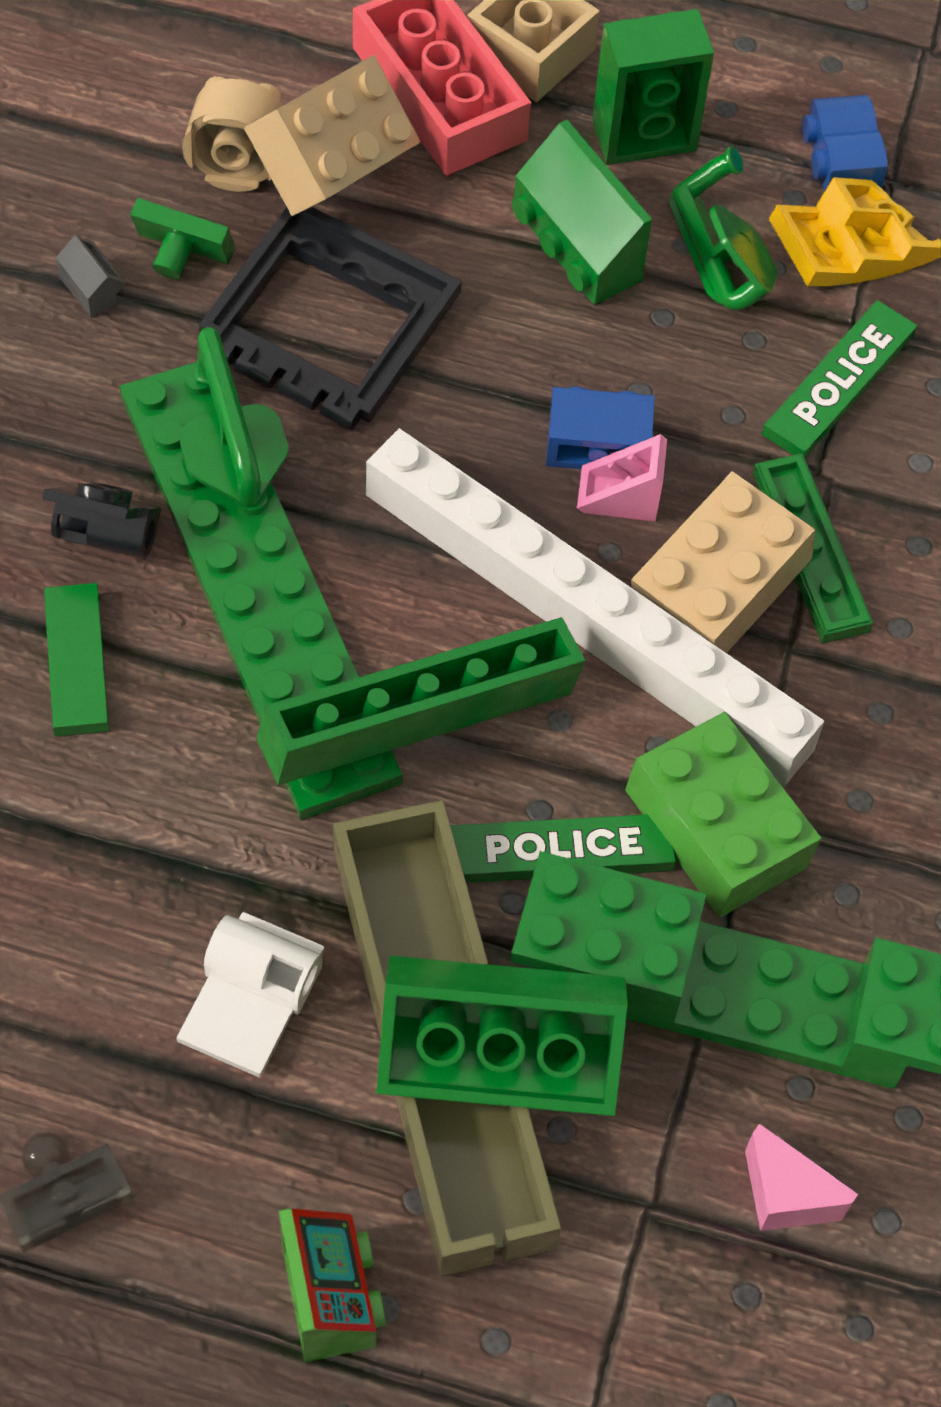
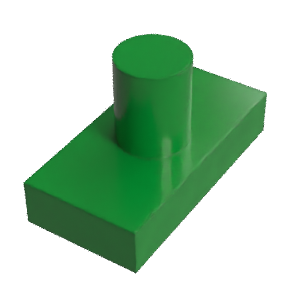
(179, 236)

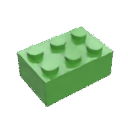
(723, 814)

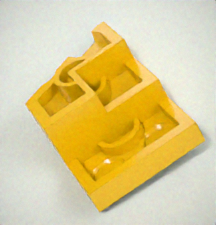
(851, 235)

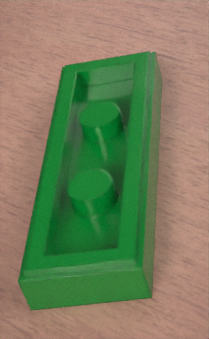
(76, 659)

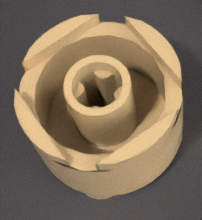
(217, 136)

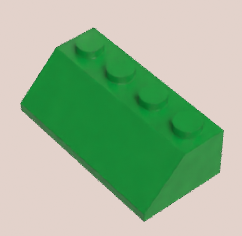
(502, 1035)

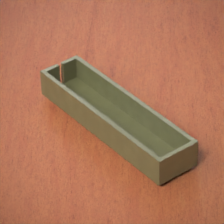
(470, 1160)

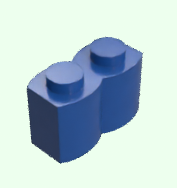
(845, 140)

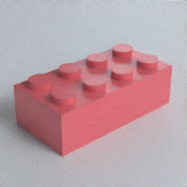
(444, 79)

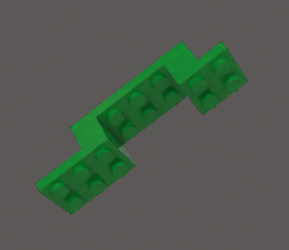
(732, 984)

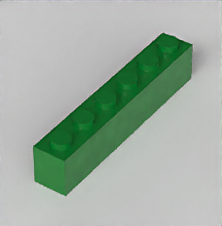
(418, 700)

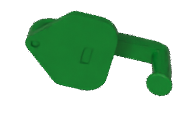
(737, 237)
(237, 445)

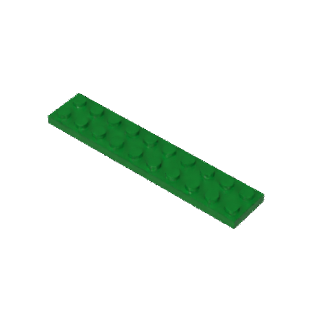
(253, 583)

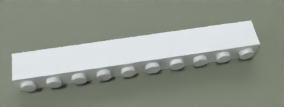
(596, 606)

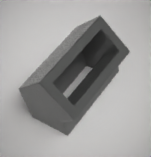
(89, 275)

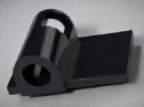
(104, 518)

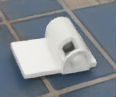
(242, 1001)

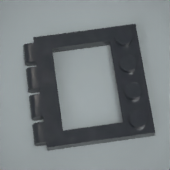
(359, 261)

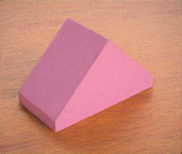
(625, 482)
(791, 1187)

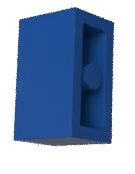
(595, 424)

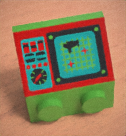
(329, 1283)

